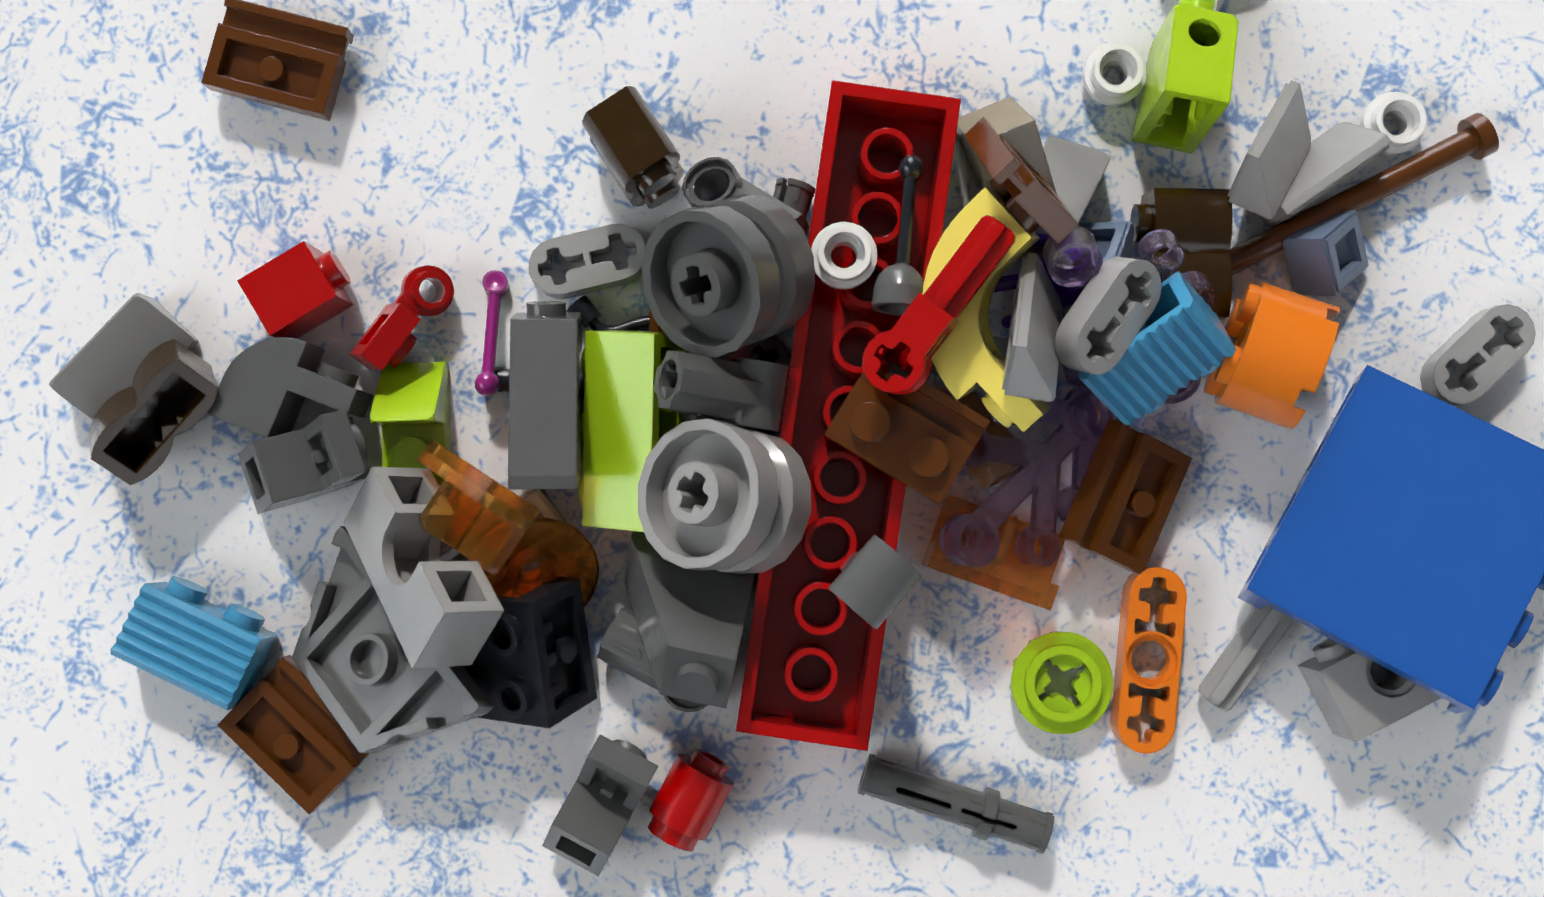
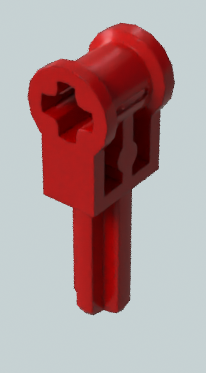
(934, 314)

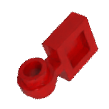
(390, 334)

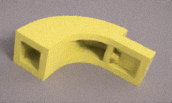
(969, 352)

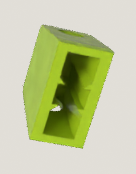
(1187, 76)

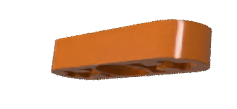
(1129, 704)

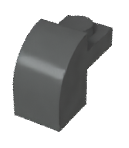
(273, 378)
(305, 462)
(600, 803)

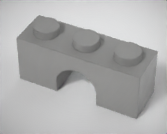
(434, 605)

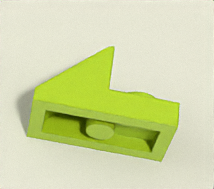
(412, 410)

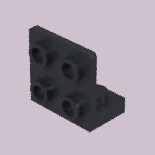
(537, 657)

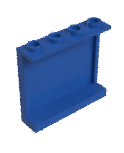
(1412, 540)

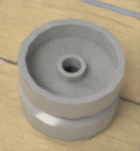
(723, 498)

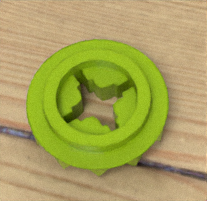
(1091, 684)

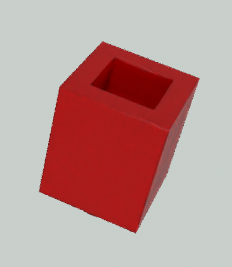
(297, 291)

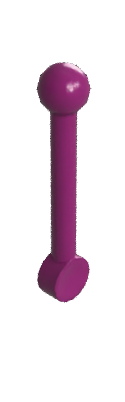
(496, 286)

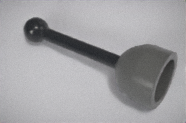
(901, 283)

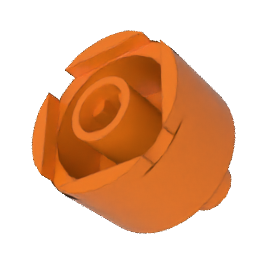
(1279, 352)

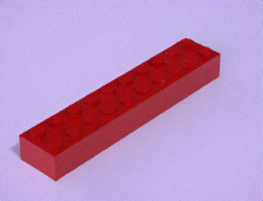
(808, 652)

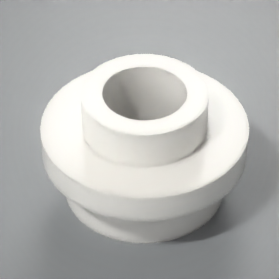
(1123, 58)
(1408, 114)
(847, 235)

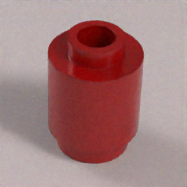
(690, 799)

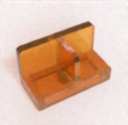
(473, 510)
(1006, 572)

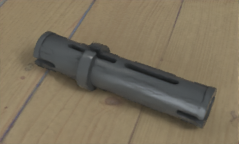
(957, 804)

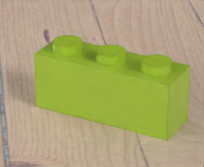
(620, 422)

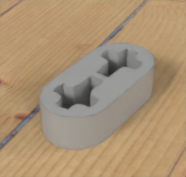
(585, 246)
(1108, 315)
(1486, 365)

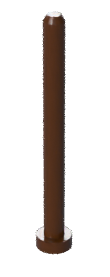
(1473, 137)

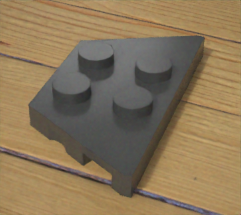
(362, 669)

